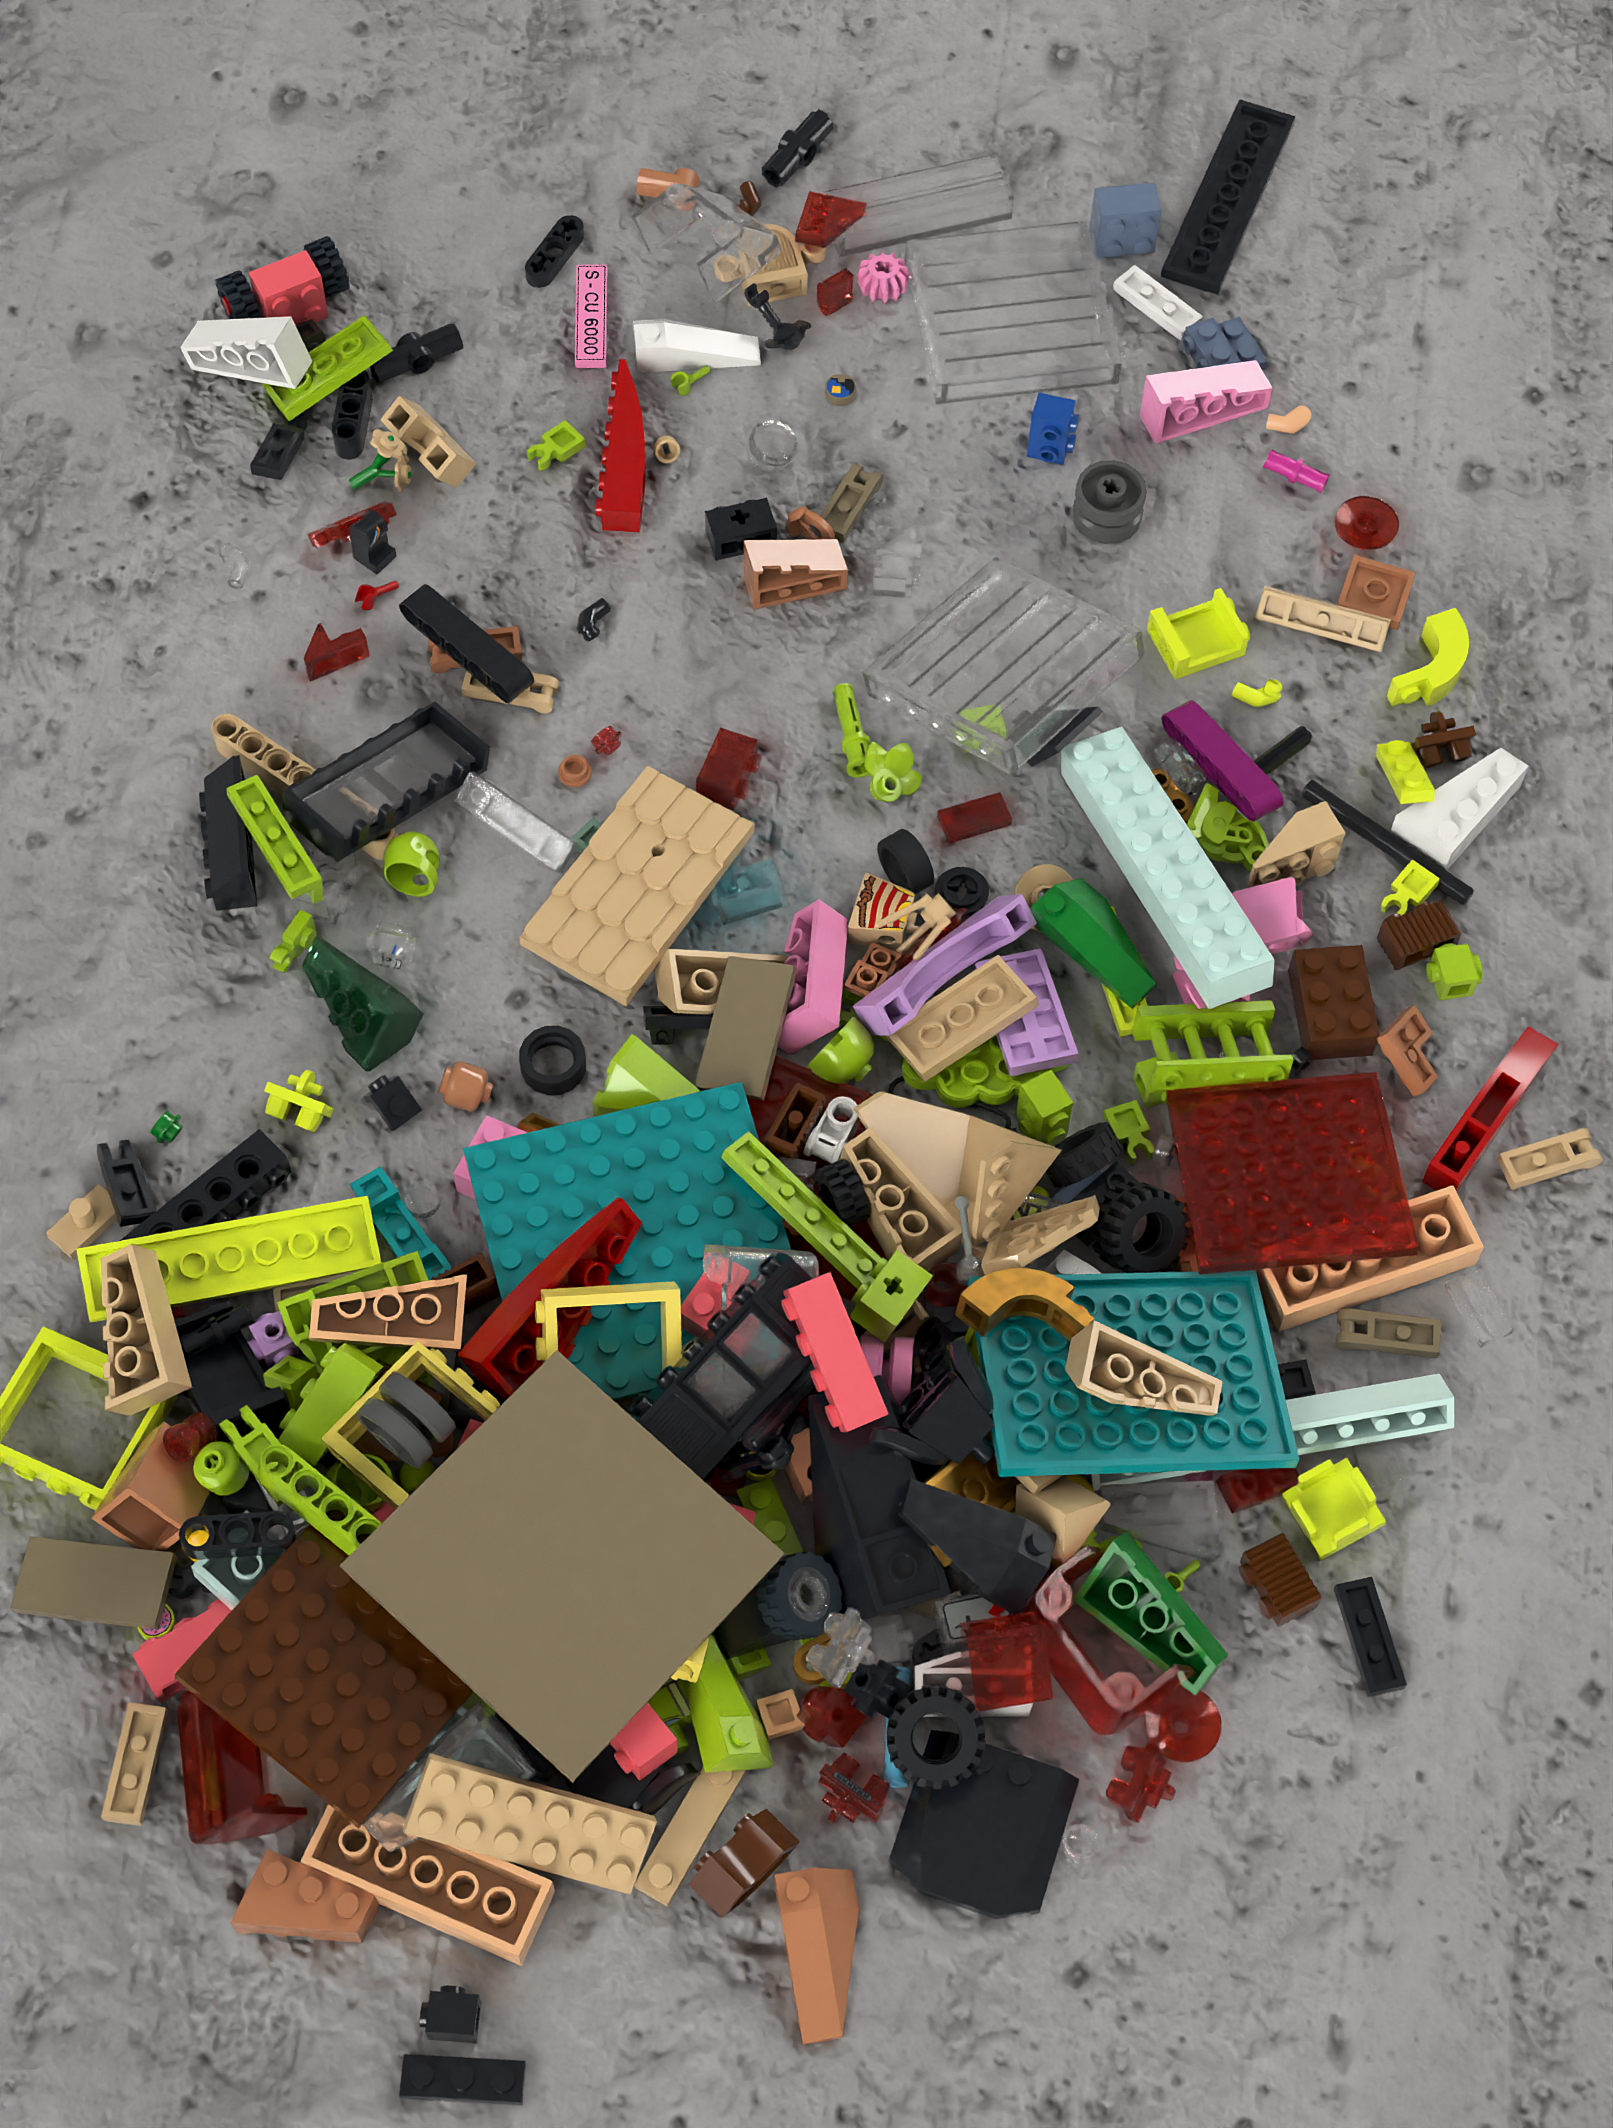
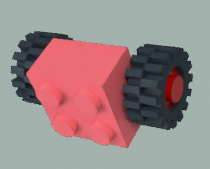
(287, 287)

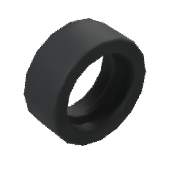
(905, 861)
(546, 1037)

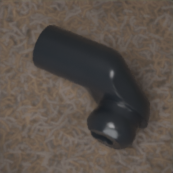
(589, 617)

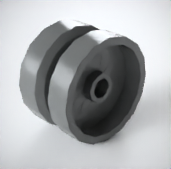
(1109, 501)
(405, 1420)

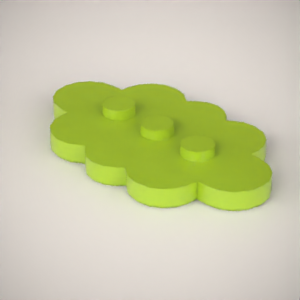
(975, 1077)

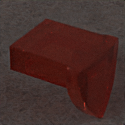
(835, 292)

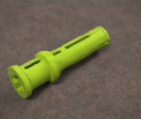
(854, 741)

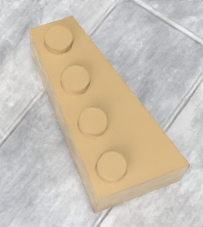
(901, 1207)
(140, 1333)

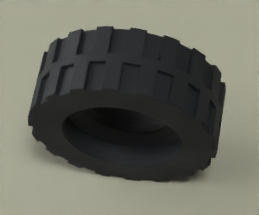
(1084, 1154)

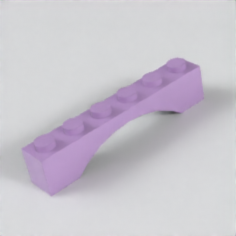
(905, 992)

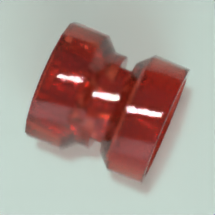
(188, 1438)

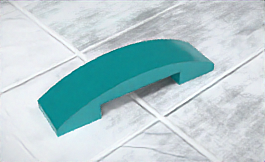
(397, 1223)

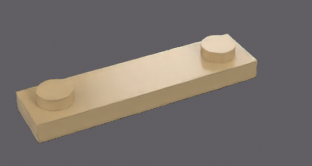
(1322, 618)
(687, 1834)

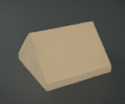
(1063, 1510)

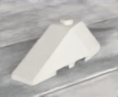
(679, 346)

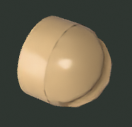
(673, 448)

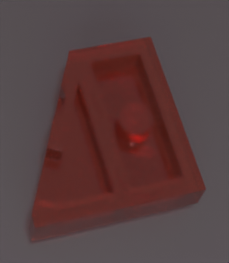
(827, 218)

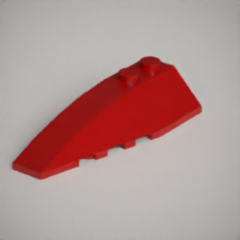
(505, 1345)

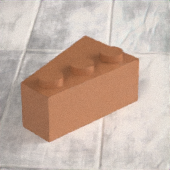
(792, 570)
(303, 1902)

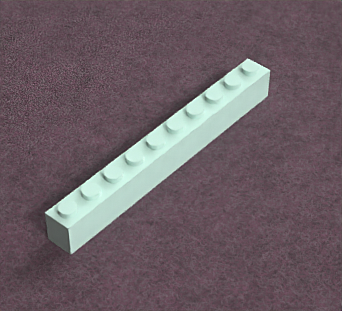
(1348, 1419)

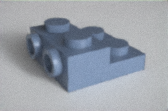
(1221, 343)

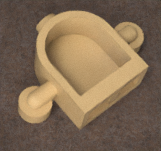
(786, 273)

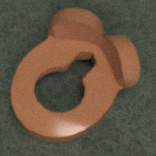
(798, 520)

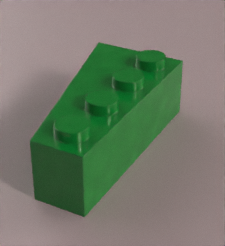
(1148, 1613)

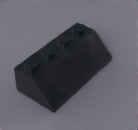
(229, 842)

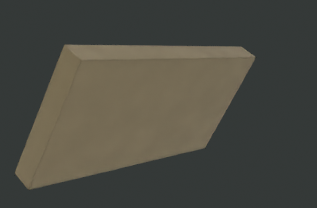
(746, 1025)
(94, 1582)

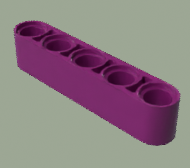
(1223, 761)

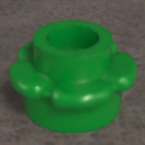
(167, 1127)

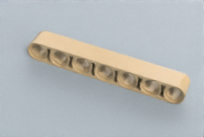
(268, 759)

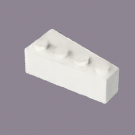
(249, 349)
(1460, 808)

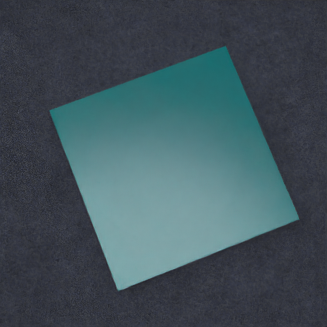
(671, 1175)

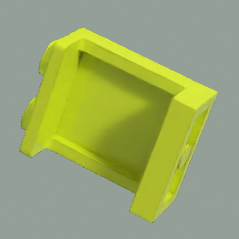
(1199, 635)

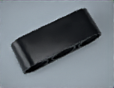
(352, 416)
(219, 1527)

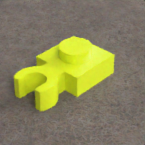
(1411, 886)

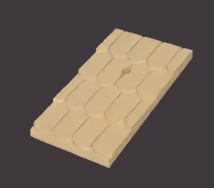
(636, 885)

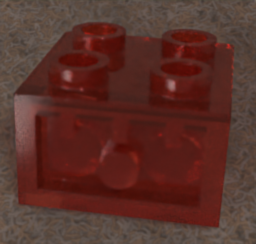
(1008, 1660)

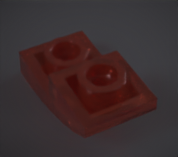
(1255, 1486)

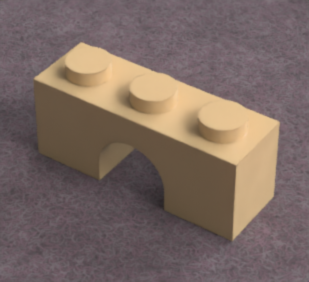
(437, 449)

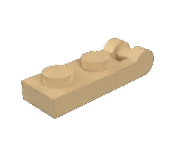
(540, 702)
(1549, 1158)

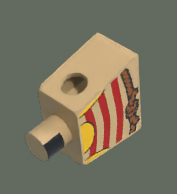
(874, 902)

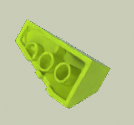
(724, 1718)

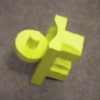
(311, 1110)

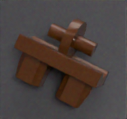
(1456, 740)

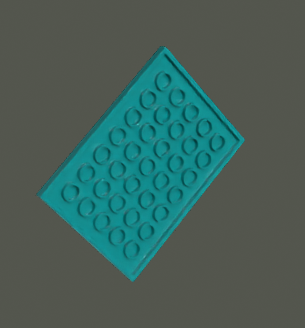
(1199, 1319)

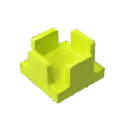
(1333, 1506)

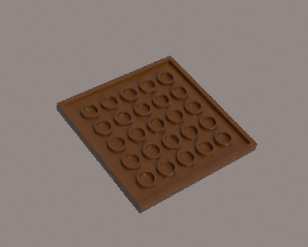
(325, 1678)

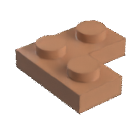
(1402, 1046)

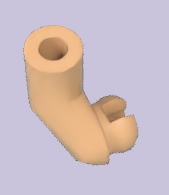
(1291, 422)

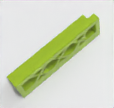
(276, 839)

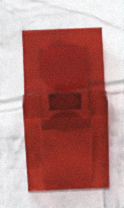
(331, 655)

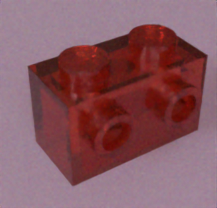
(728, 768)

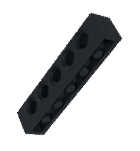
(224, 1177)

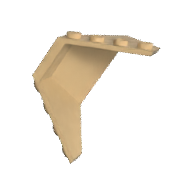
(960, 1157)

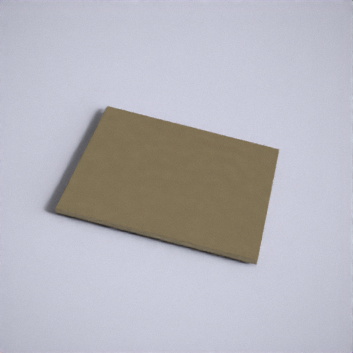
(563, 1564)

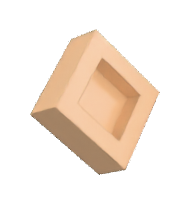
(779, 1714)

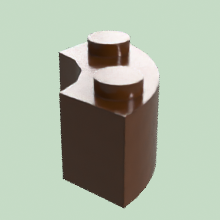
(743, 1862)

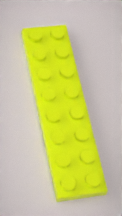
(248, 1253)

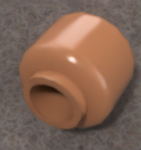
(465, 1086)

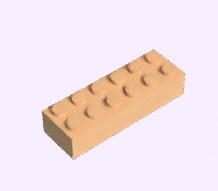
(1317, 1290)
(438, 1885)

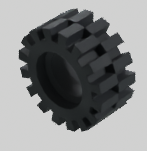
(842, 1192)

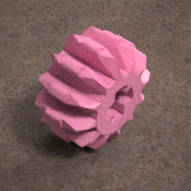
(883, 277)

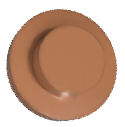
(574, 771)

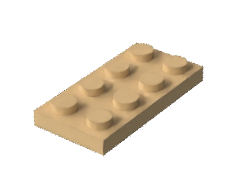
(963, 1018)

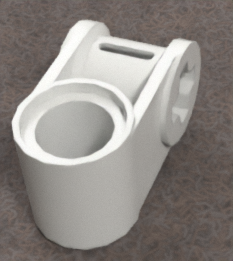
(830, 1135)

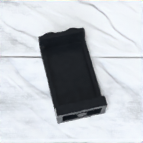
(229, 1378)

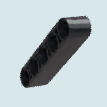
(466, 643)

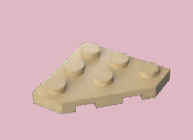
(1038, 1234)

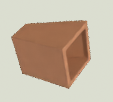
(152, 1497)

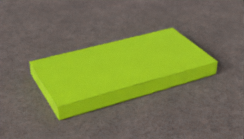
(332, 366)

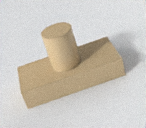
(84, 1222)

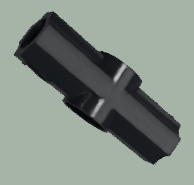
(797, 148)
(417, 352)

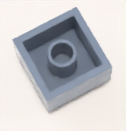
(1125, 219)

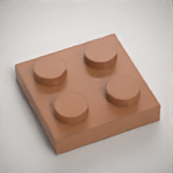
(1377, 589)

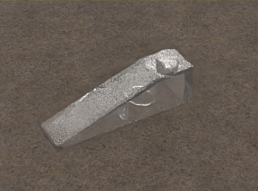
(474, 1740)

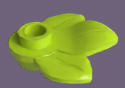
(894, 768)

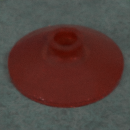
(1368, 513)
(1196, 1712)

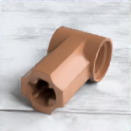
(655, 182)

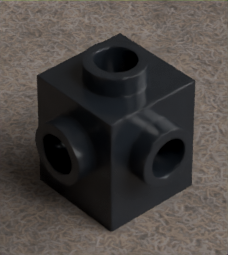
(876, 1688)

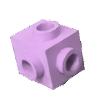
(271, 1339)

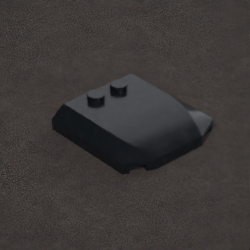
(989, 1836)

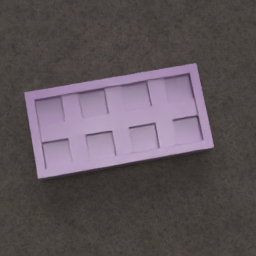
(1042, 1035)

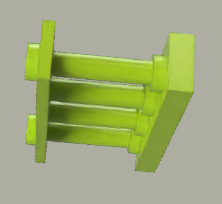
(1222, 1021)

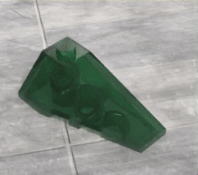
(364, 1007)

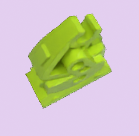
(1224, 831)

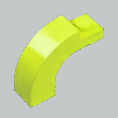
(1449, 646)

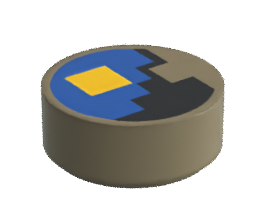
(840, 389)

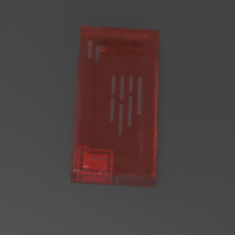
(974, 817)

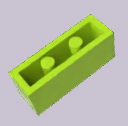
(342, 1383)

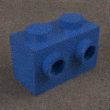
(1052, 428)

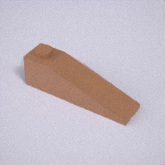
(819, 1935)

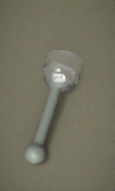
(970, 1264)

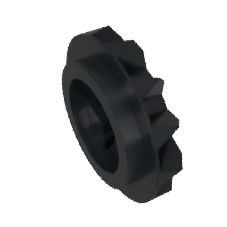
(975, 884)

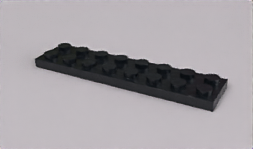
(1228, 197)

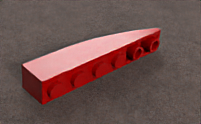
(624, 458)
(1489, 1111)

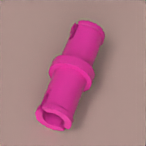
(1296, 471)

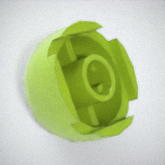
(845, 1055)

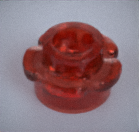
(606, 741)

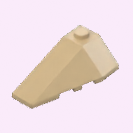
(692, 978)
(1138, 1375)

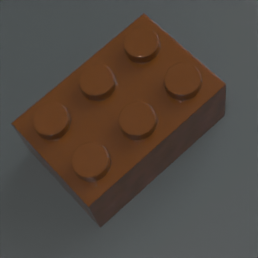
(1333, 1002)

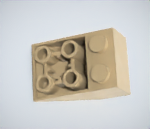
(1302, 848)

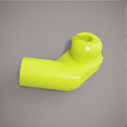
(1258, 697)

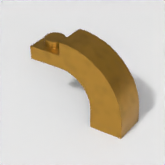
(1022, 1294)

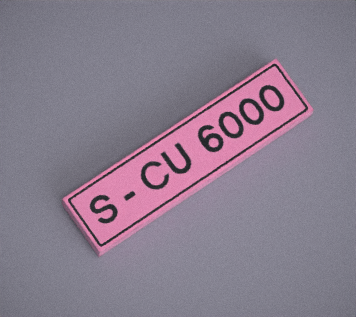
(591, 316)

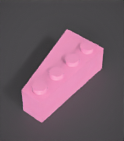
(1202, 398)
(818, 952)

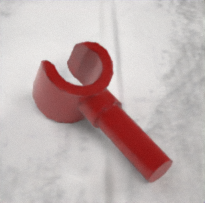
(368, 593)

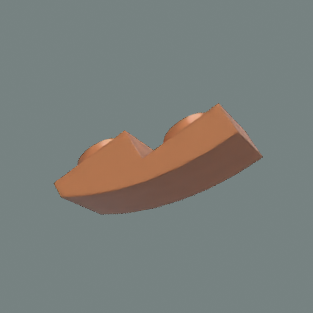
(872, 971)

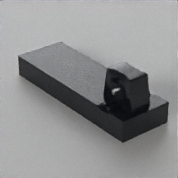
(663, 1022)

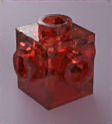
(829, 1716)

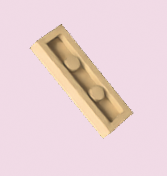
(134, 1764)

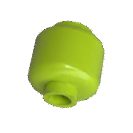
(220, 1468)

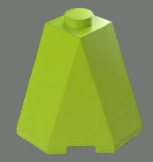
(637, 1079)

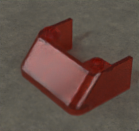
(1103, 1703)
(224, 1779)

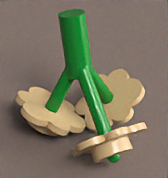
(388, 446)

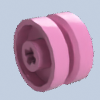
(894, 1371)

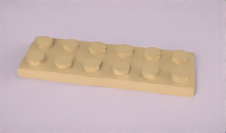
(529, 1824)

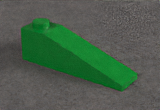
(1092, 935)

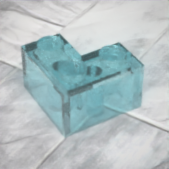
(748, 890)

